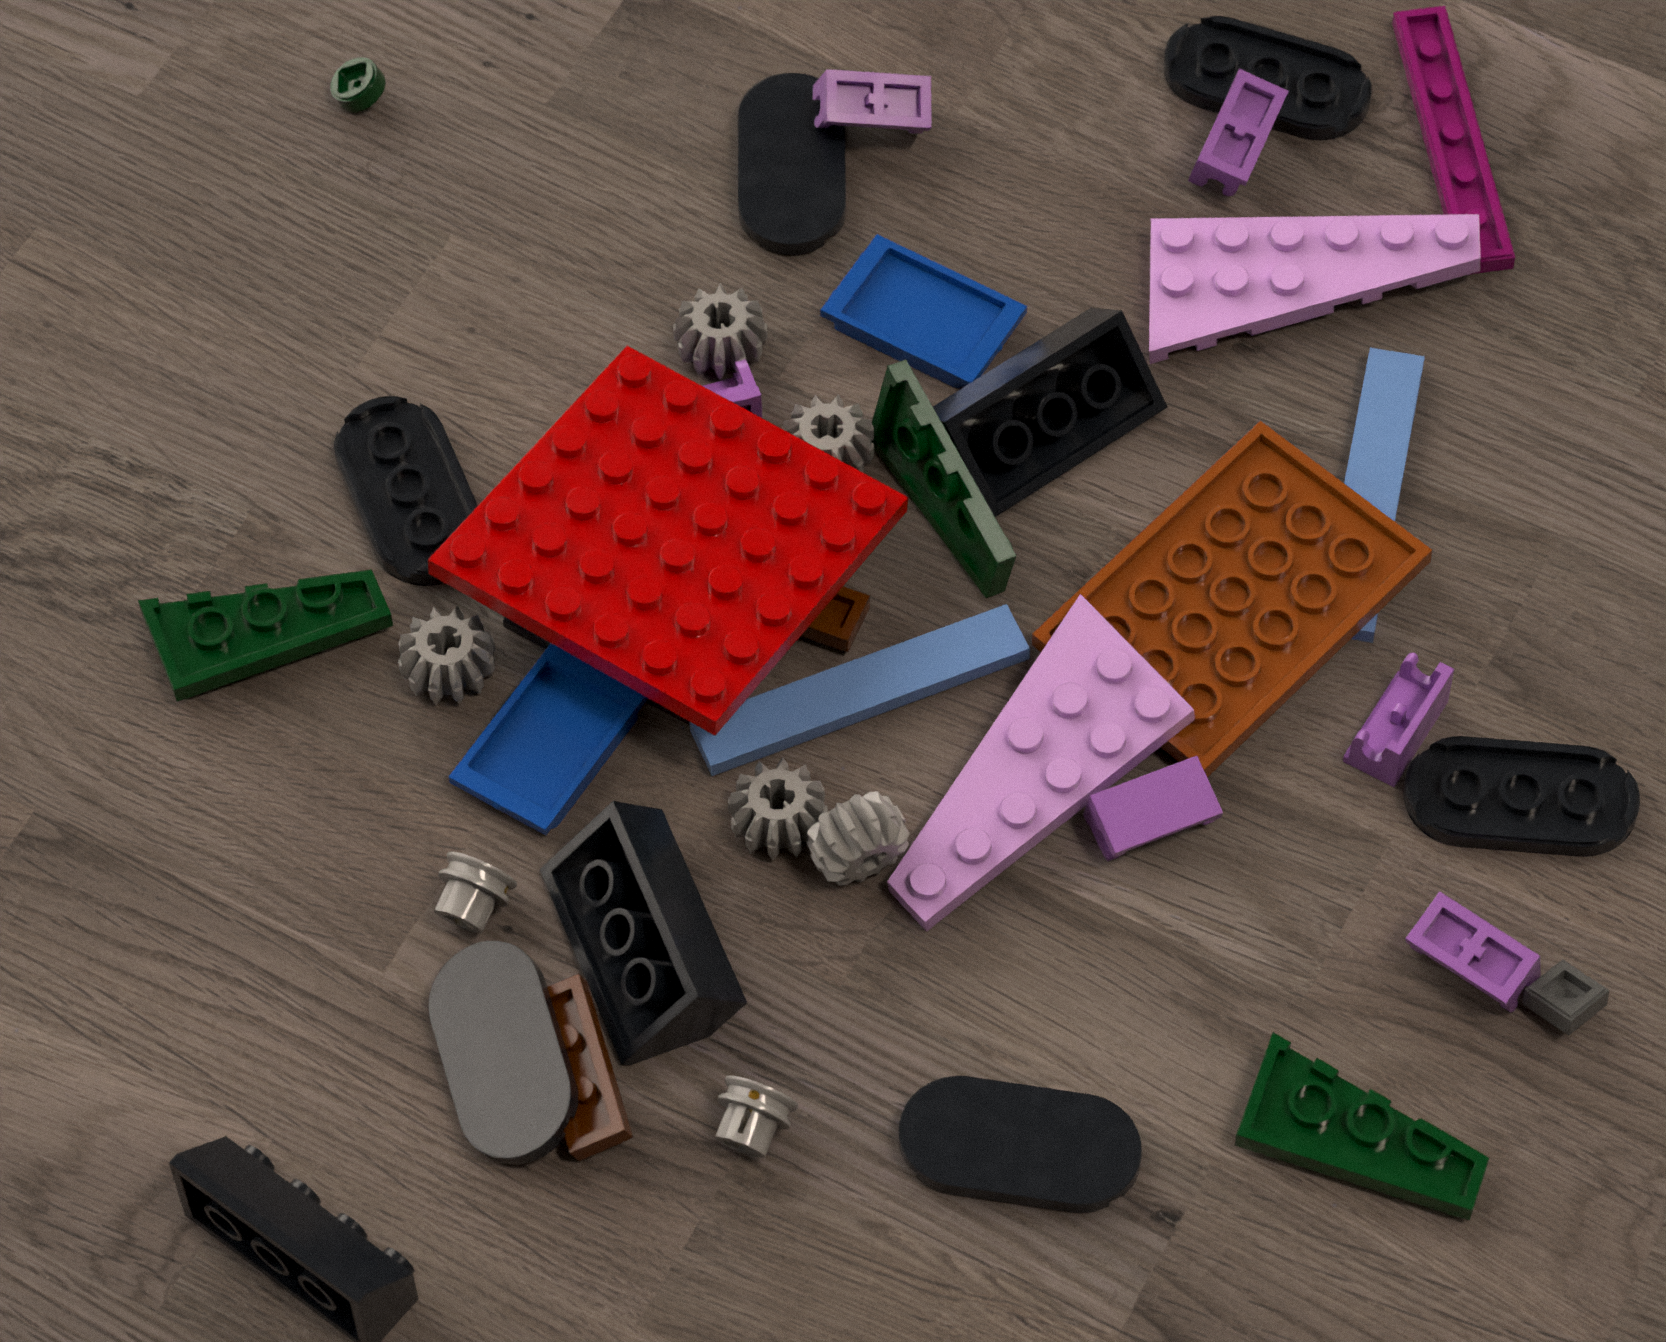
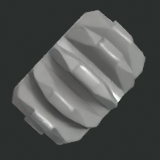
(719, 330)
(834, 430)
(446, 655)
(773, 789)
(858, 838)

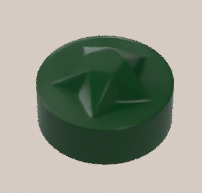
(357, 84)

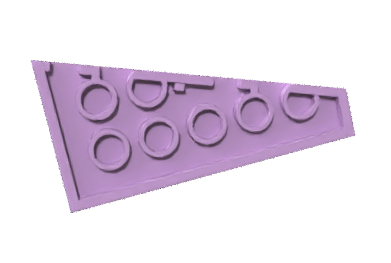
(1280, 271)
(1065, 734)

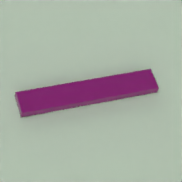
(1452, 129)

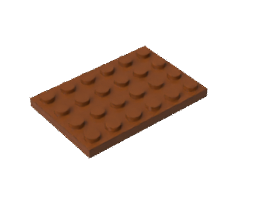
(1249, 587)

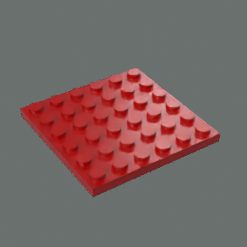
(669, 538)

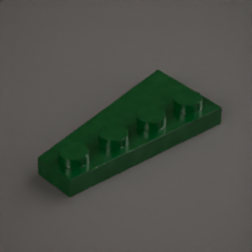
(937, 480)
(238, 635)
(1332, 1127)

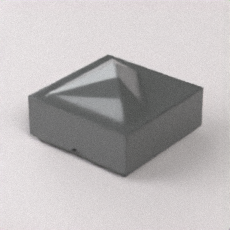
(1565, 997)

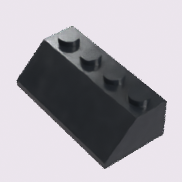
(1051, 406)
(642, 933)
(294, 1238)

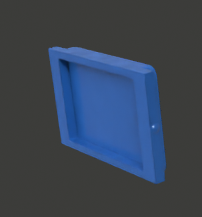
(922, 313)
(548, 740)

